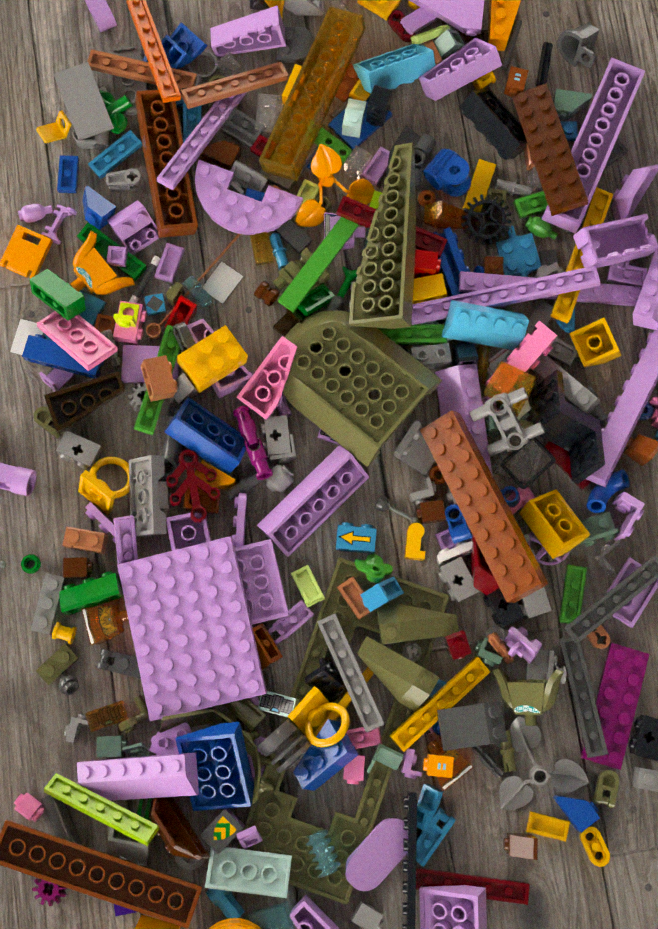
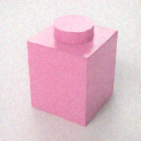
(354, 770)

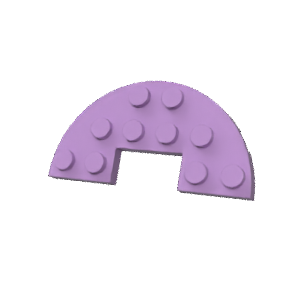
(240, 212)

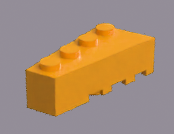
(500, 21)

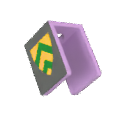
(222, 830)

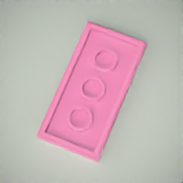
(78, 339)

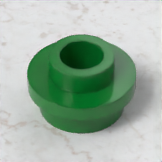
(24, 564)

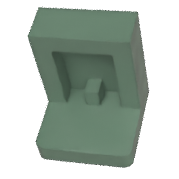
(488, 657)

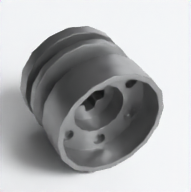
(284, 746)

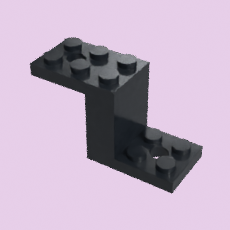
(568, 427)

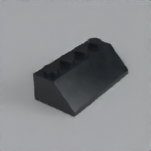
(494, 122)

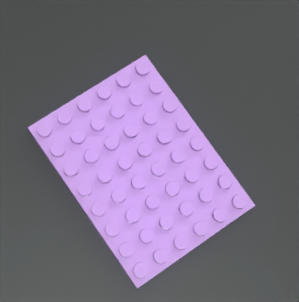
(191, 628)

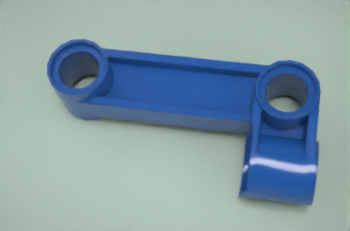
(459, 528)

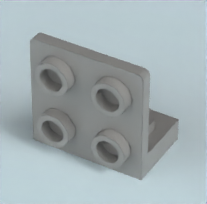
(414, 450)

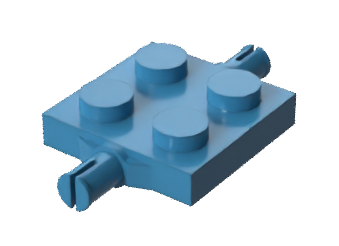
(518, 254)

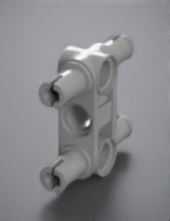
(507, 421)

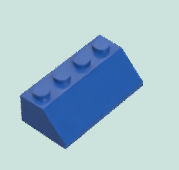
(207, 436)

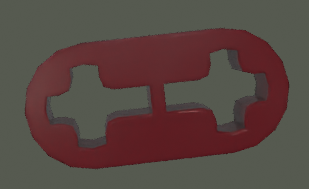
(398, 28)

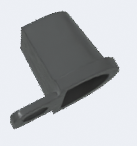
(577, 43)

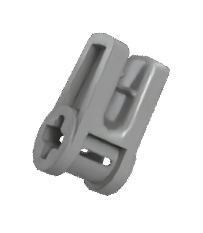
(123, 180)

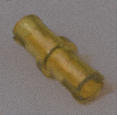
(483, 363)

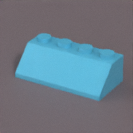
(395, 67)
(485, 325)

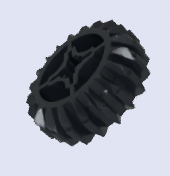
(494, 223)

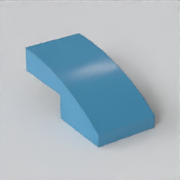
(427, 805)

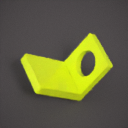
(127, 320)

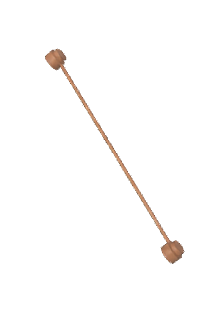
(153, 329)

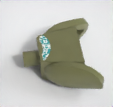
(529, 696)

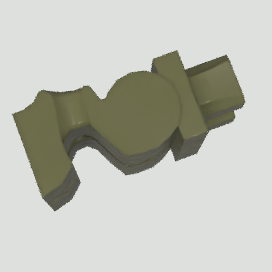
(290, 271)

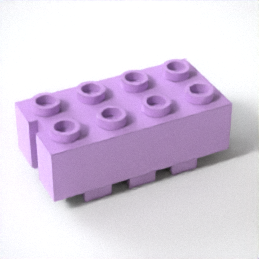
(615, 242)

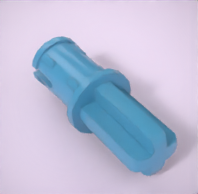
(278, 250)

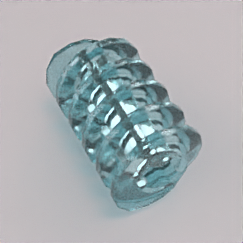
(323, 853)

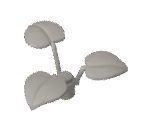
(566, 777)

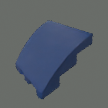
(181, 47)

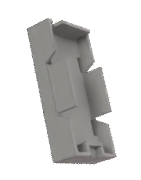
(148, 495)

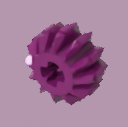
(49, 896)

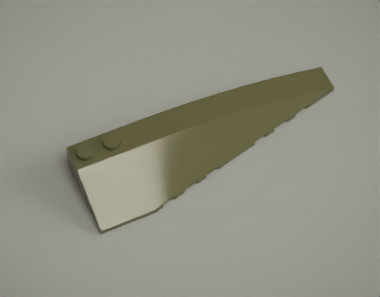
(386, 275)

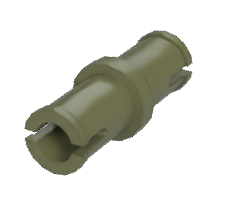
(507, 751)

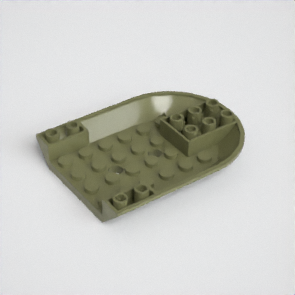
(342, 403)

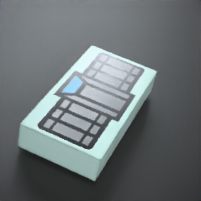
(277, 703)

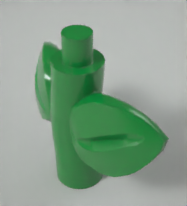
(115, 110)

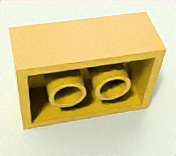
(212, 359)

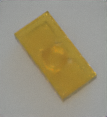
(261, 248)

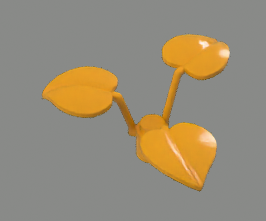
(323, 166)

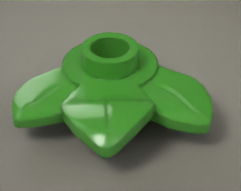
(374, 568)

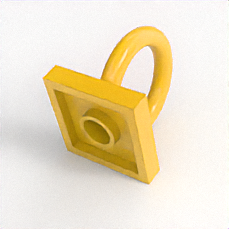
(97, 490)
(311, 714)

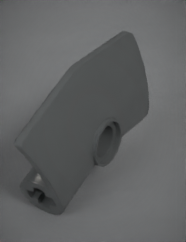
(422, 149)

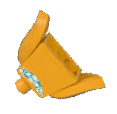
(94, 271)

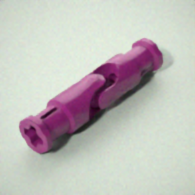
(249, 432)

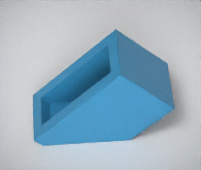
(381, 594)

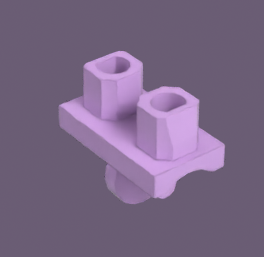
(520, 645)

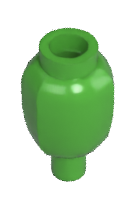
(540, 228)

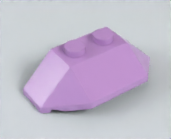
(632, 191)

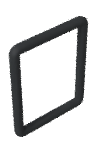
(538, 474)

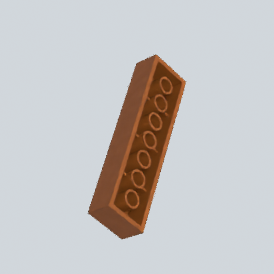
(160, 142)

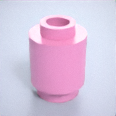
(29, 807)

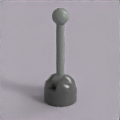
(383, 504)

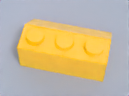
(554, 523)

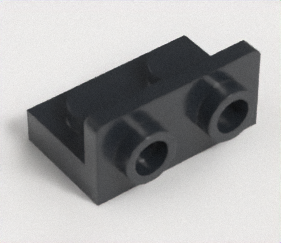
(327, 680)

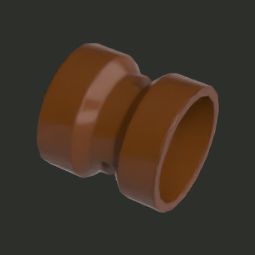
(266, 293)

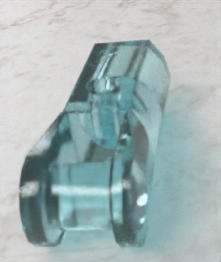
(197, 291)

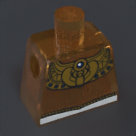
(104, 622)
(460, 764)

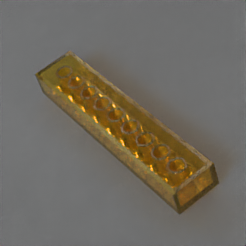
(312, 94)

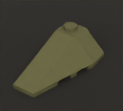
(407, 623)
(402, 677)

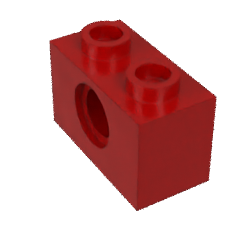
(426, 263)

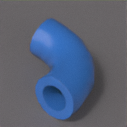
(600, 495)

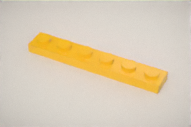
(445, 698)

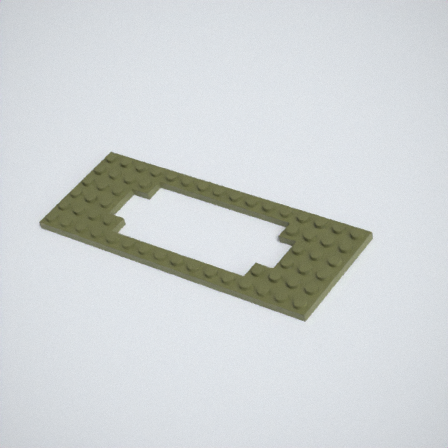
(274, 808)

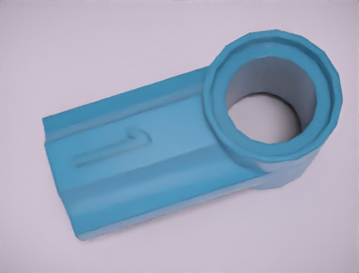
(226, 902)

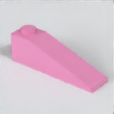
(267, 383)

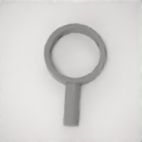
(207, 76)

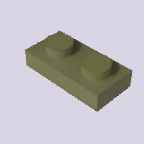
(57, 664)

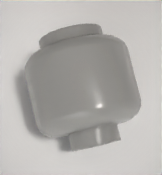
(281, 478)

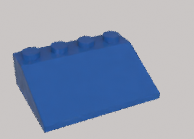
(221, 767)

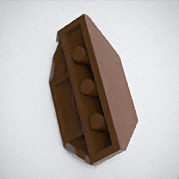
(175, 830)

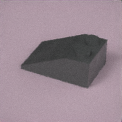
(472, 725)

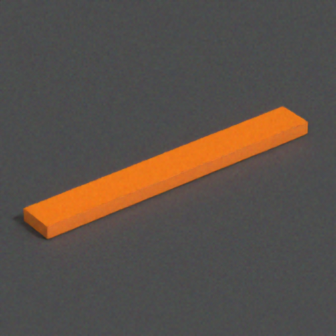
(154, 50)

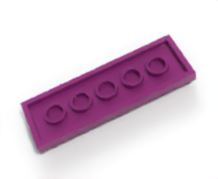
(618, 700)

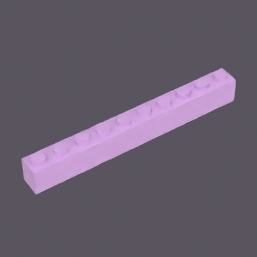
(628, 409)

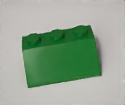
(90, 593)

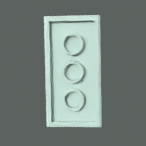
(249, 872)

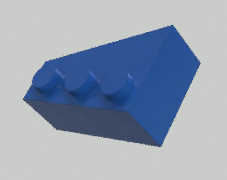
(323, 762)

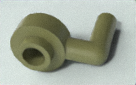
(130, 724)

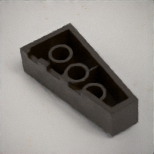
(80, 400)

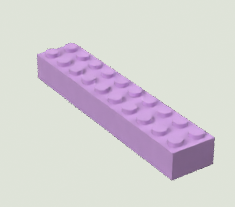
(599, 134)

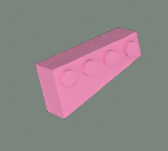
(531, 349)

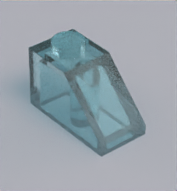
(273, 917)

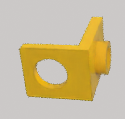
(55, 131)

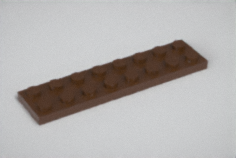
(549, 150)

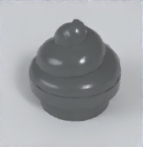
(68, 684)

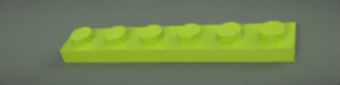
(101, 809)

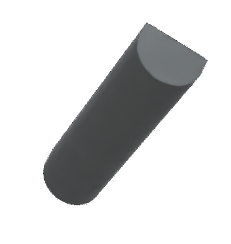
(60, 819)

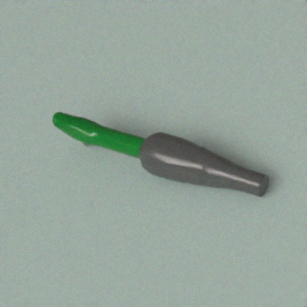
(337, 301)

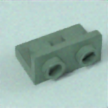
(599, 527)

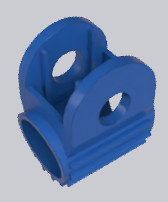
(448, 170)

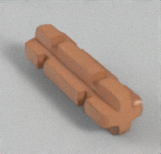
(500, 647)

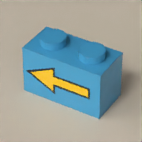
(356, 539)

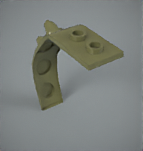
(214, 717)

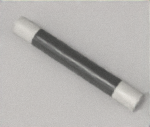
(145, 279)

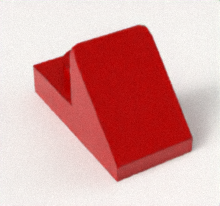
(182, 312)

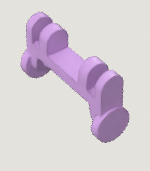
(52, 231)

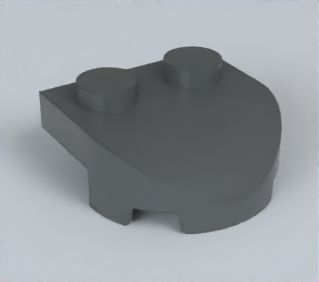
(297, 45)

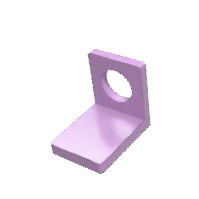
(56, 379)

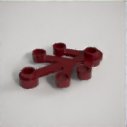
(192, 483)

